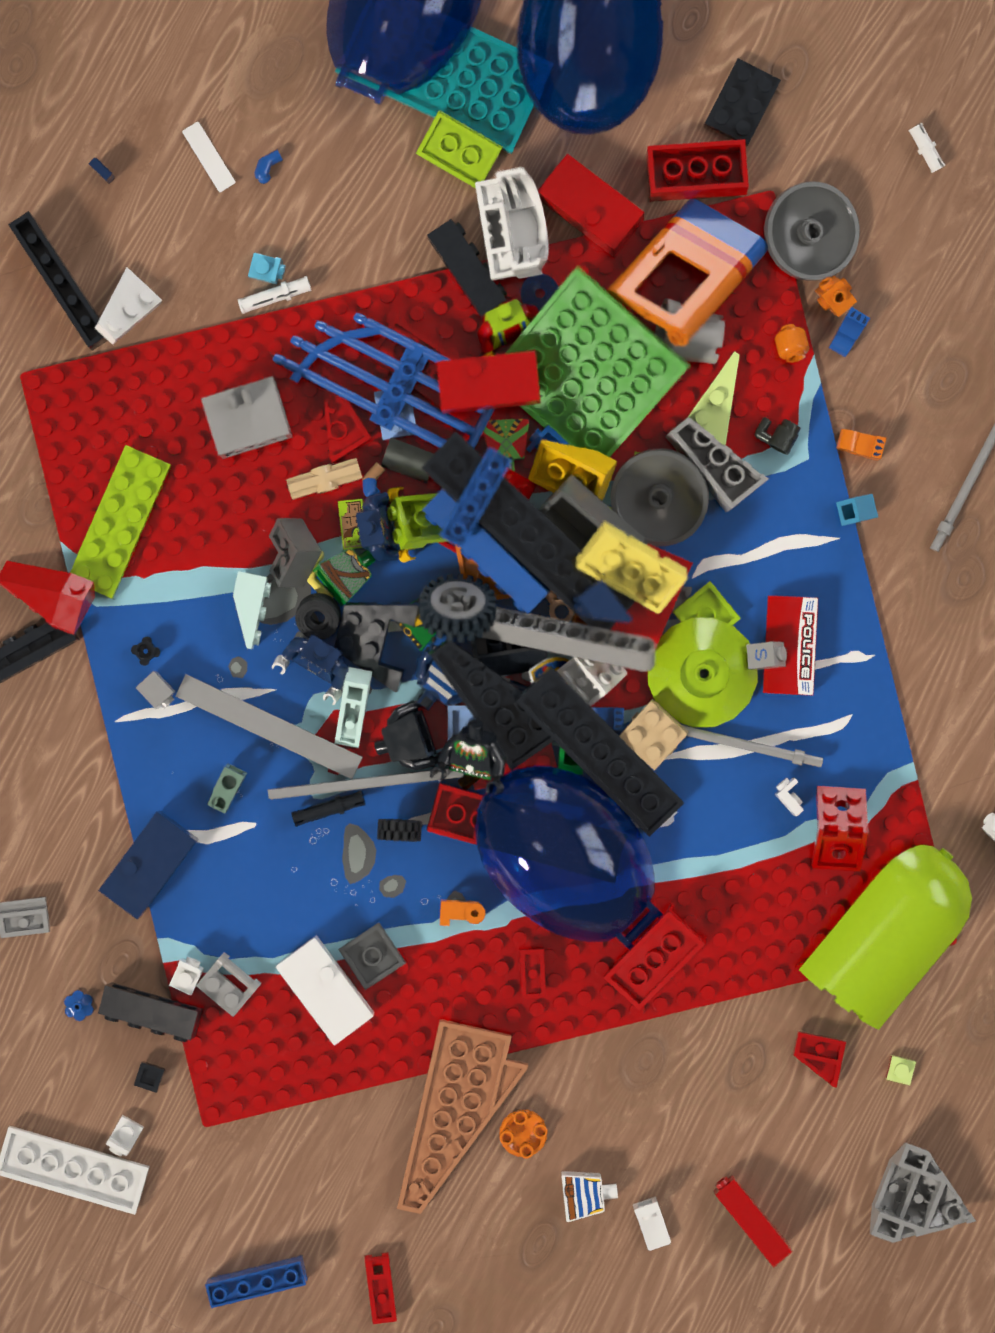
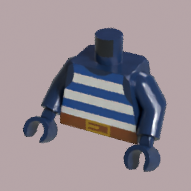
(433, 681)

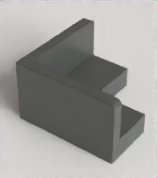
(296, 552)

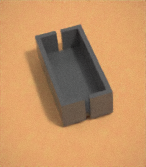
(581, 513)

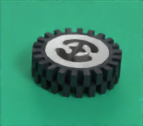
(457, 607)

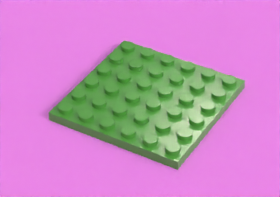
(595, 366)

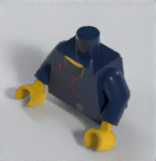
(377, 530)

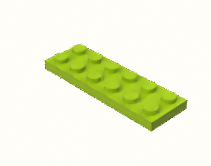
(120, 520)

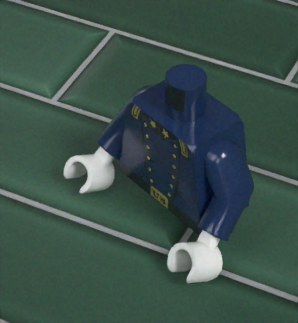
(317, 658)

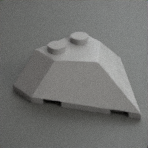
(915, 1198)

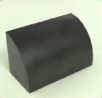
(406, 460)

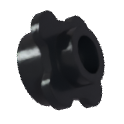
(138, 650)

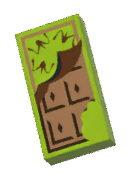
(349, 524)

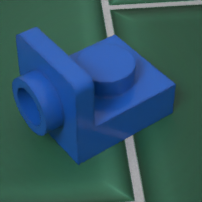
(547, 434)

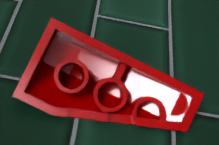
(53, 594)

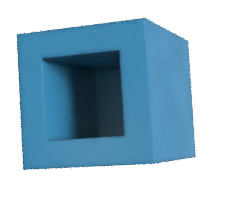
(857, 509)

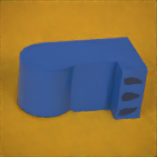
(848, 331)
(612, 716)

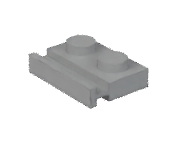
(24, 917)

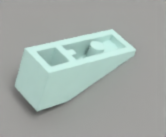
(353, 707)

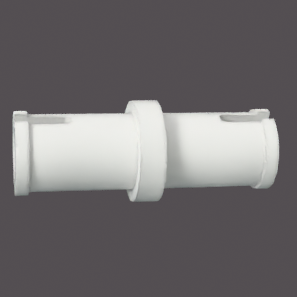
(926, 147)

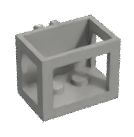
(247, 417)

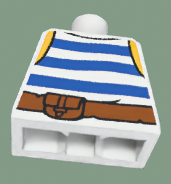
(585, 1194)

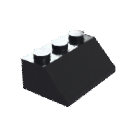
(506, 657)

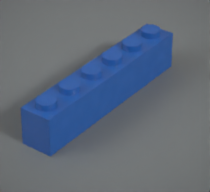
(492, 558)

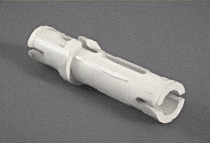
(274, 295)

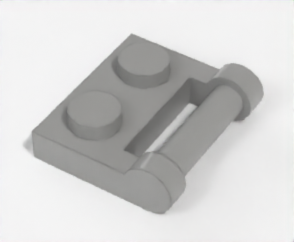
(223, 990)

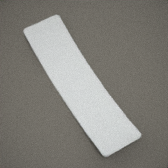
(208, 156)

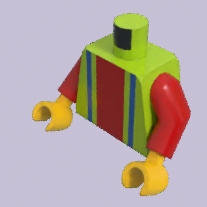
(505, 325)

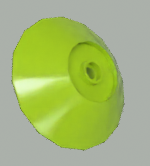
(677, 668)

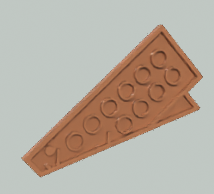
(460, 1095)

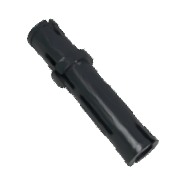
(328, 808)

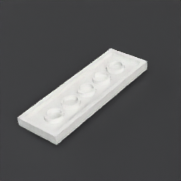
(72, 1170)

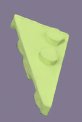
(715, 405)

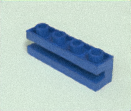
(475, 497)
(256, 1281)

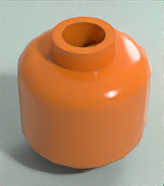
(792, 343)

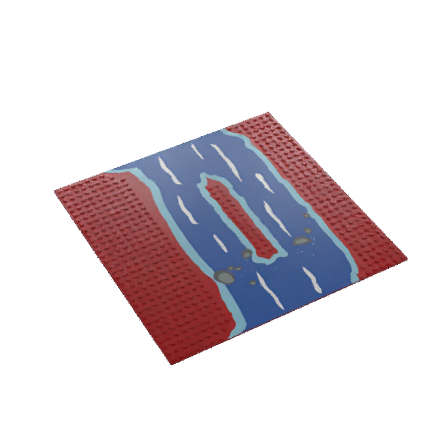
(262, 885)

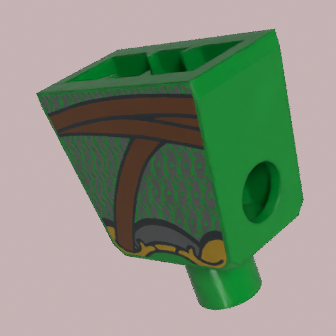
(345, 574)

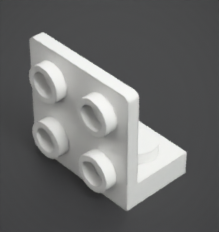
(591, 678)

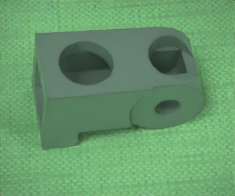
(226, 788)

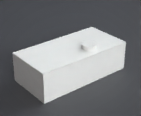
(325, 990)

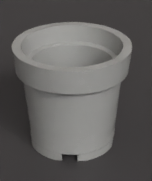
(703, 344)

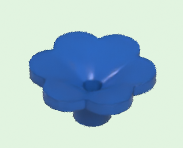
(84, 1002)

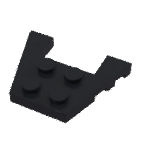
(364, 635)

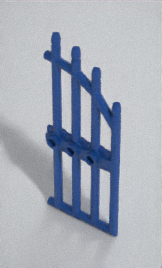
(395, 392)

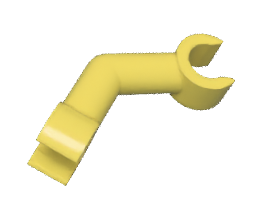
(314, 582)

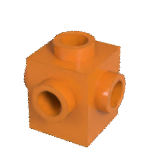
(835, 295)

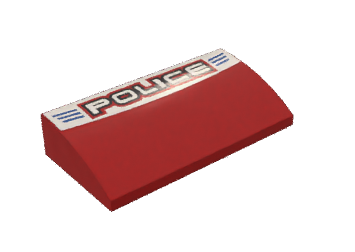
(795, 624)

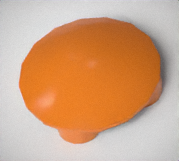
(523, 1133)

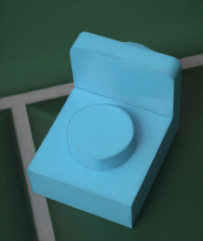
(266, 268)

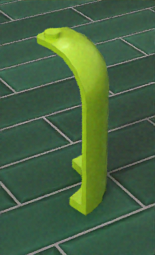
(892, 934)

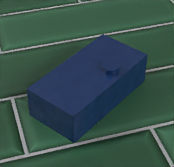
(148, 864)

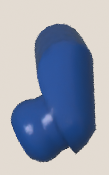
(264, 164)

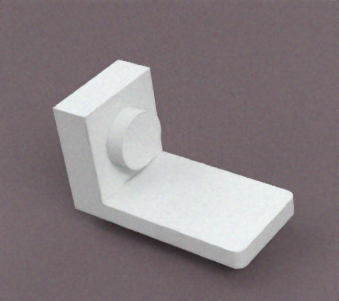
(652, 1223)

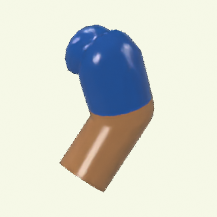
(370, 480)

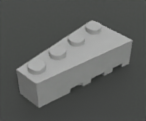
(726, 474)

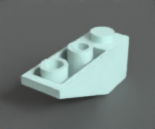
(249, 601)

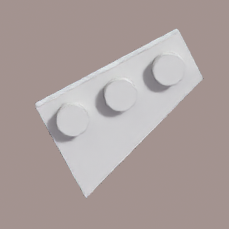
(126, 307)

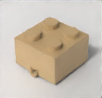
(653, 734)

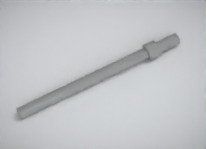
(945, 527)
(797, 756)

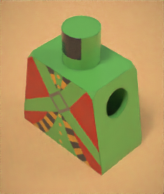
(507, 438)

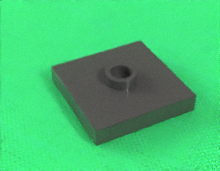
(372, 956)

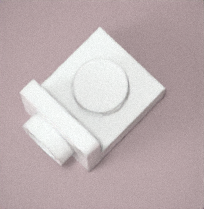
(791, 801)
(187, 975)
(124, 1136)

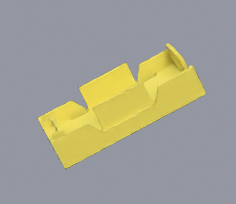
(631, 568)

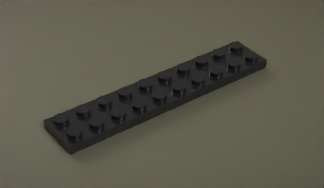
(519, 527)

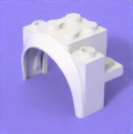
(515, 227)

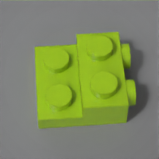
(411, 526)

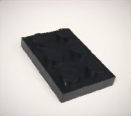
(742, 101)

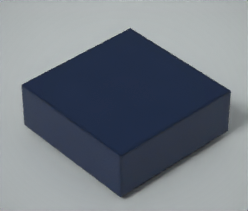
(102, 170)

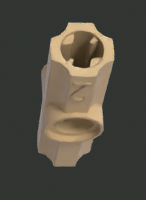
(324, 478)

